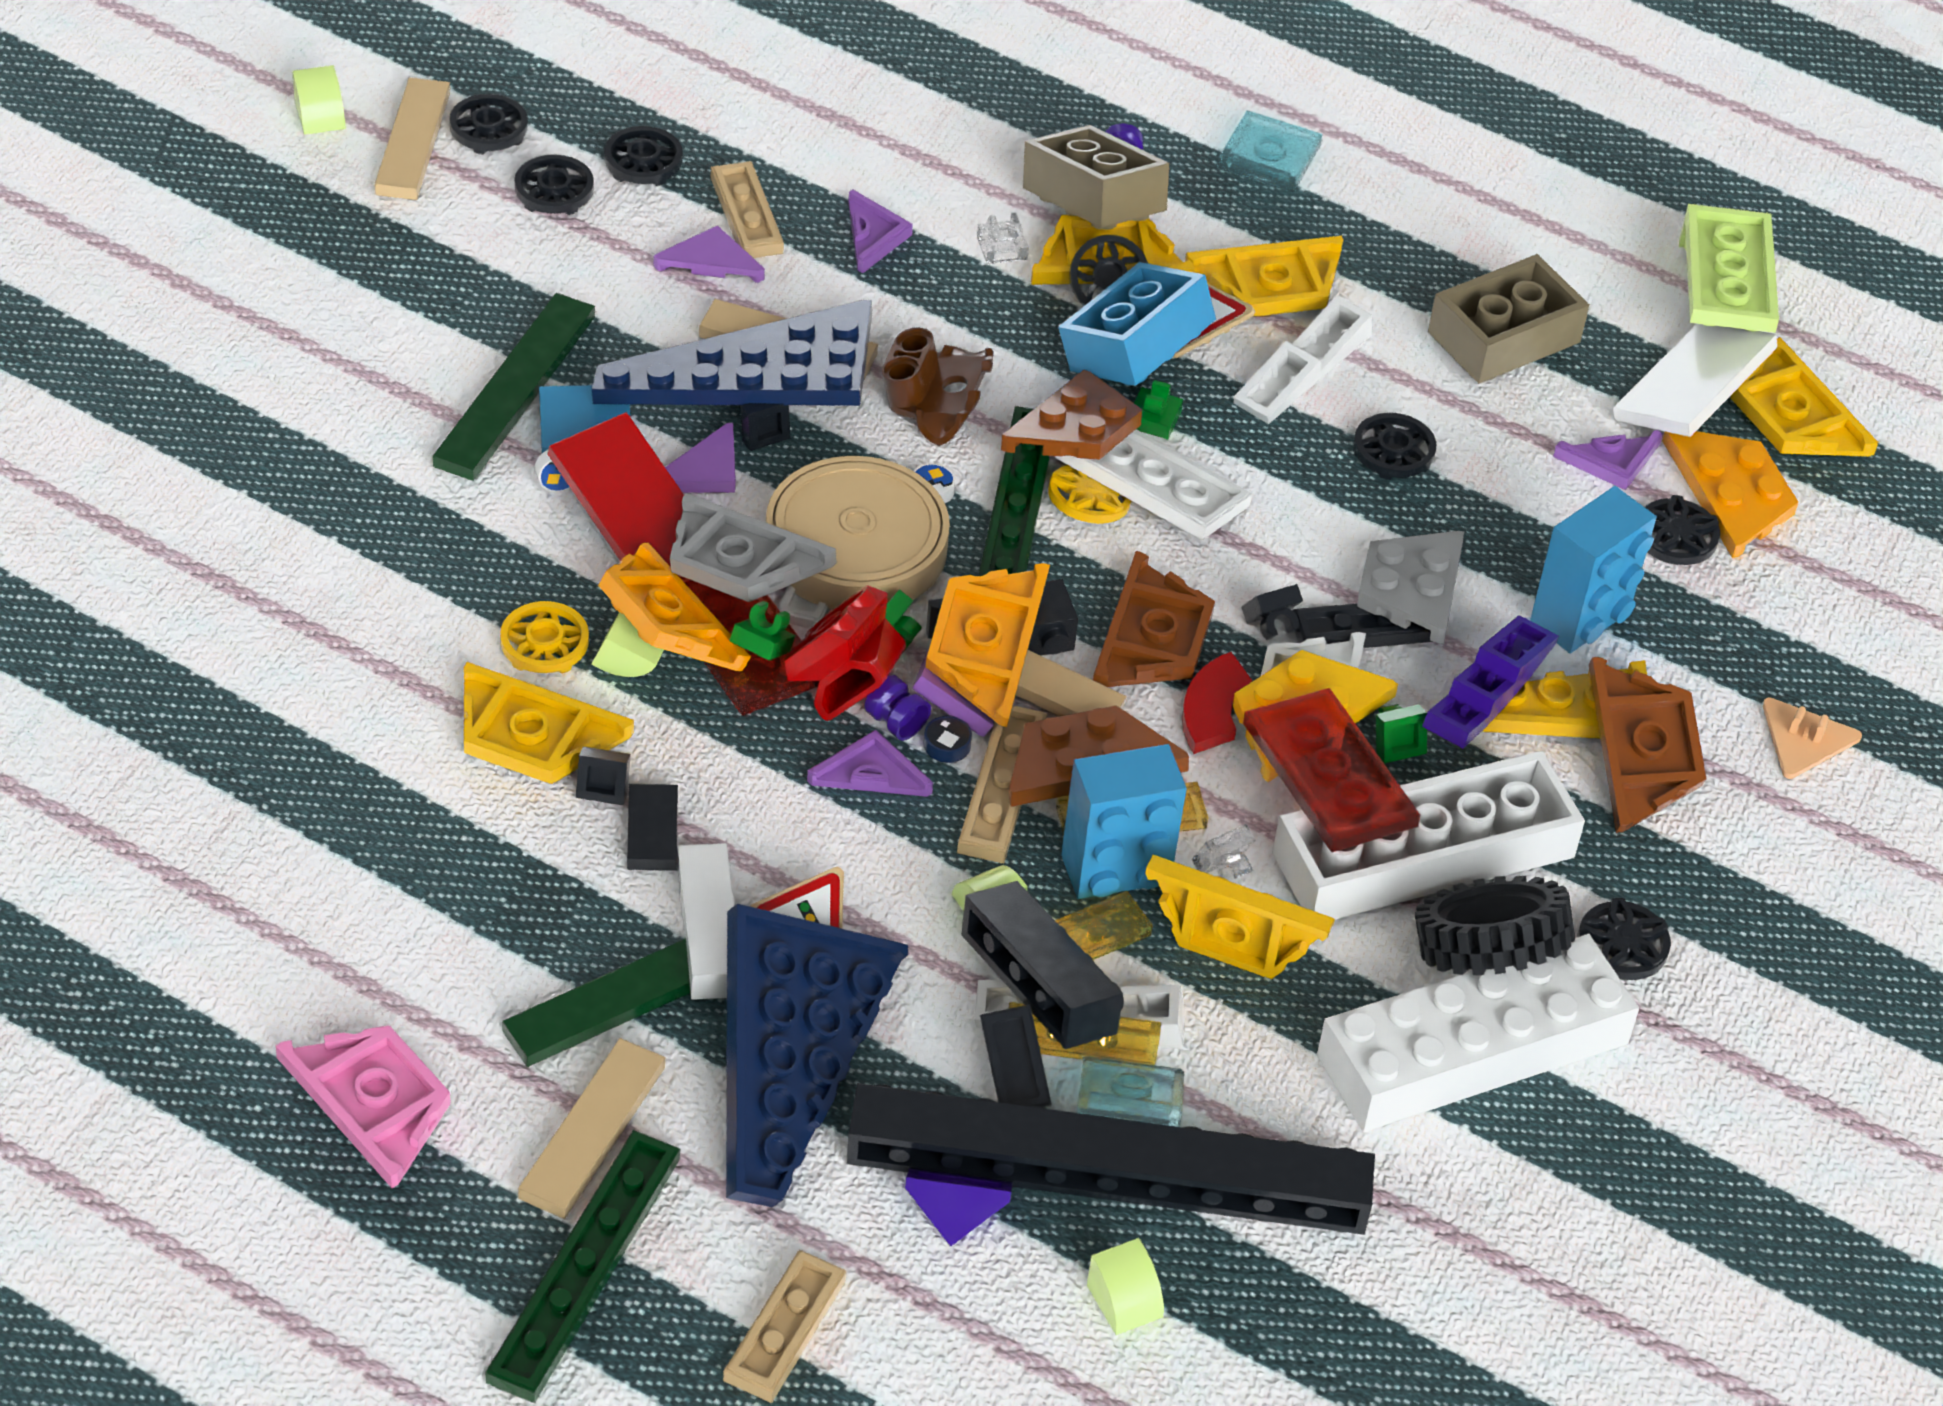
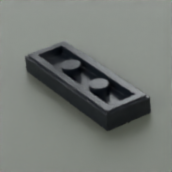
(1339, 621)

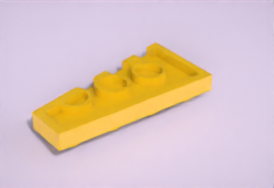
(1554, 706)

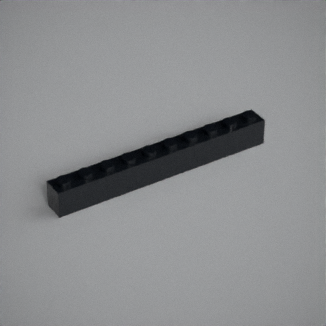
(1113, 1158)

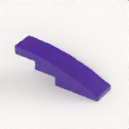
(1491, 681)

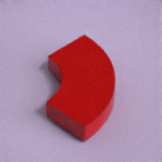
(1210, 702)

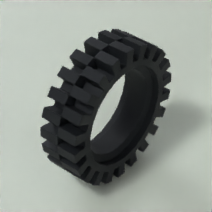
(1495, 925)

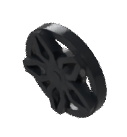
(488, 123)
(643, 155)
(554, 184)
(1106, 270)
(1394, 445)
(1680, 532)
(1625, 939)

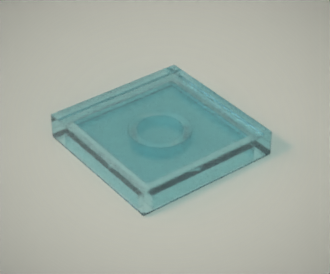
(1270, 151)
(1131, 1091)

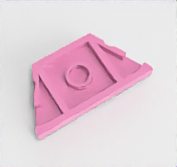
(372, 1093)

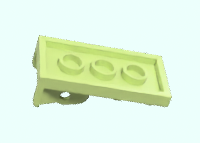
(1730, 268)

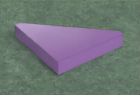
(874, 230)
(711, 255)
(1611, 457)
(708, 465)
(950, 701)
(871, 766)

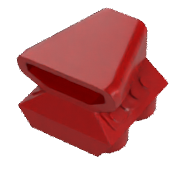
(847, 652)

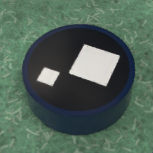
(947, 739)

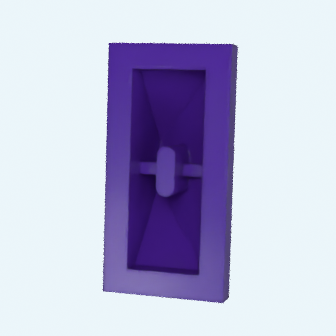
(955, 1201)

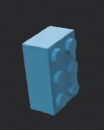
(1137, 323)
(1593, 568)
(1120, 816)

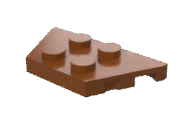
(1077, 420)
(1154, 629)
(1646, 742)
(1052, 744)

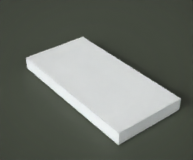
(1694, 378)
(1166, 484)

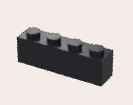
(1042, 964)

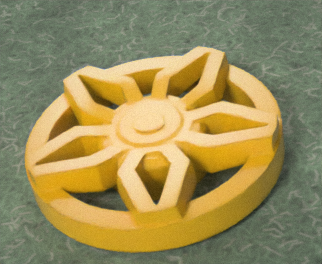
(1085, 496)
(544, 637)

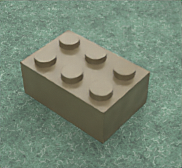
(1096, 176)
(1508, 318)

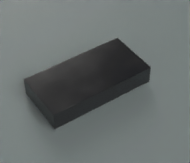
(652, 827)
(1015, 1057)

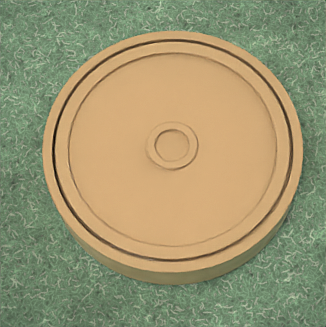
(876, 515)

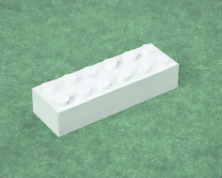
(1469, 829)
(1475, 1034)

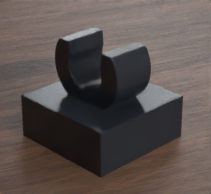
(764, 424)
(1274, 606)
(603, 775)

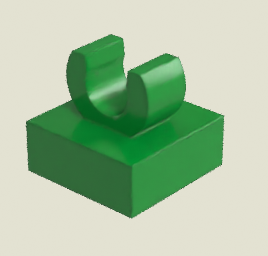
(1159, 409)
(904, 625)
(761, 636)
(1400, 732)

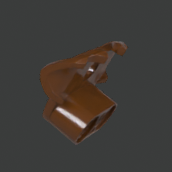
(917, 379)

